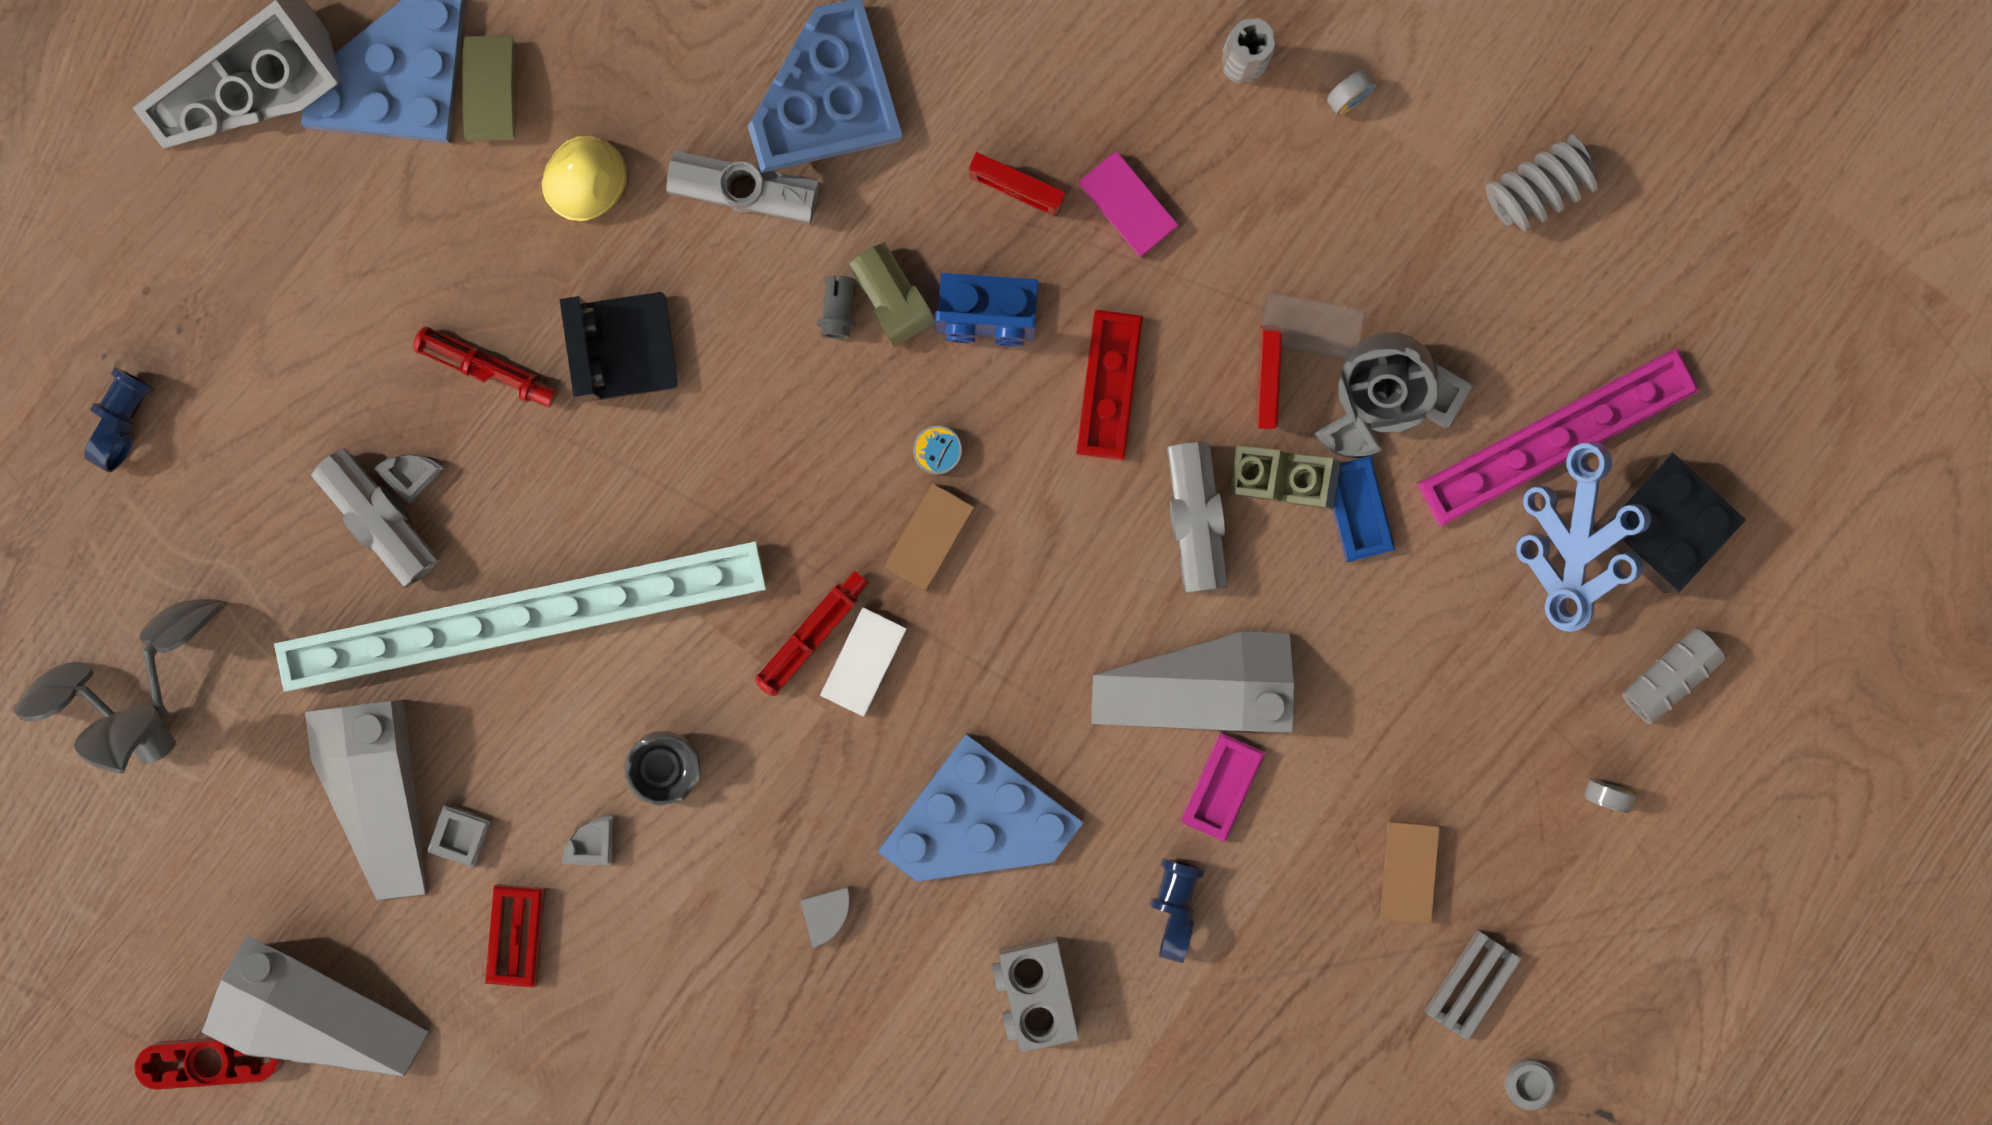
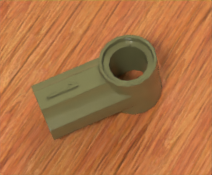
(897, 304)

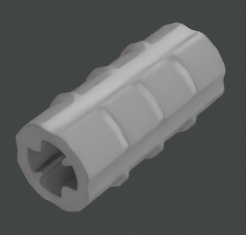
(1248, 50)
(1673, 676)

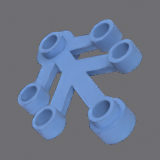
(1577, 544)

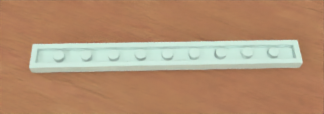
(520, 616)

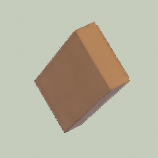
(928, 537)
(1409, 872)

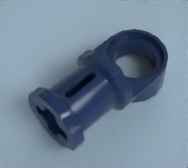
(112, 436)
(1175, 898)

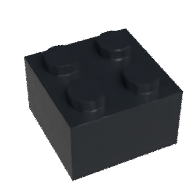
(1685, 524)

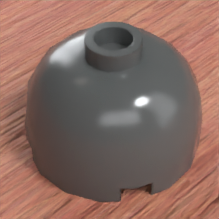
(1388, 382)

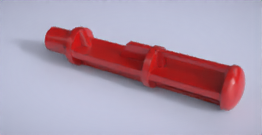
(484, 367)
(810, 635)

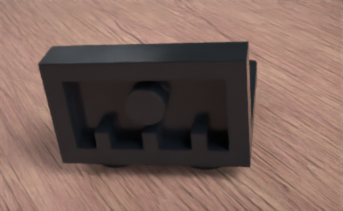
(618, 346)

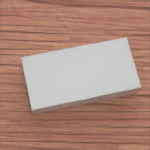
(863, 662)

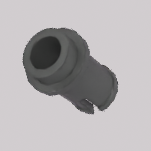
(837, 308)

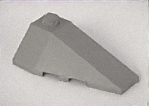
(256, 73)
(1213, 685)
(369, 779)
(296, 1014)

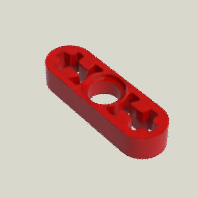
(174, 1078)

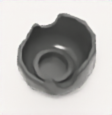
(662, 768)

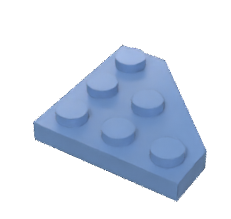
(397, 75)
(826, 94)
(978, 820)

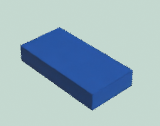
(1361, 511)

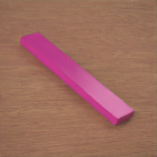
(1551, 438)

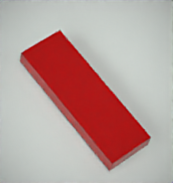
(1109, 385)

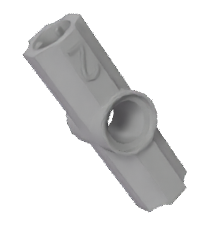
(712, 180)
(1197, 516)
(375, 517)

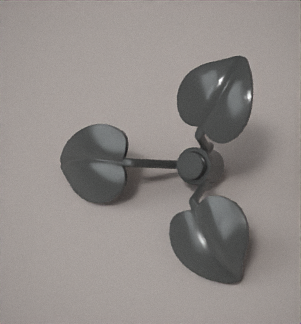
(137, 728)

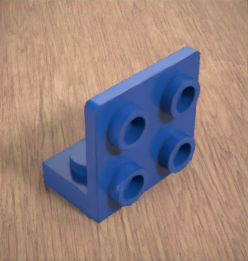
(987, 308)

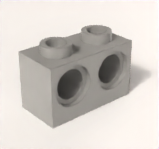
(1047, 992)

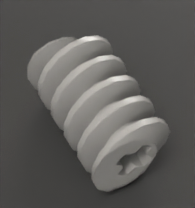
(1542, 183)

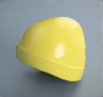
(584, 178)

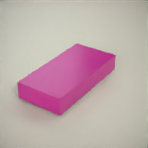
(1128, 204)
(1222, 787)

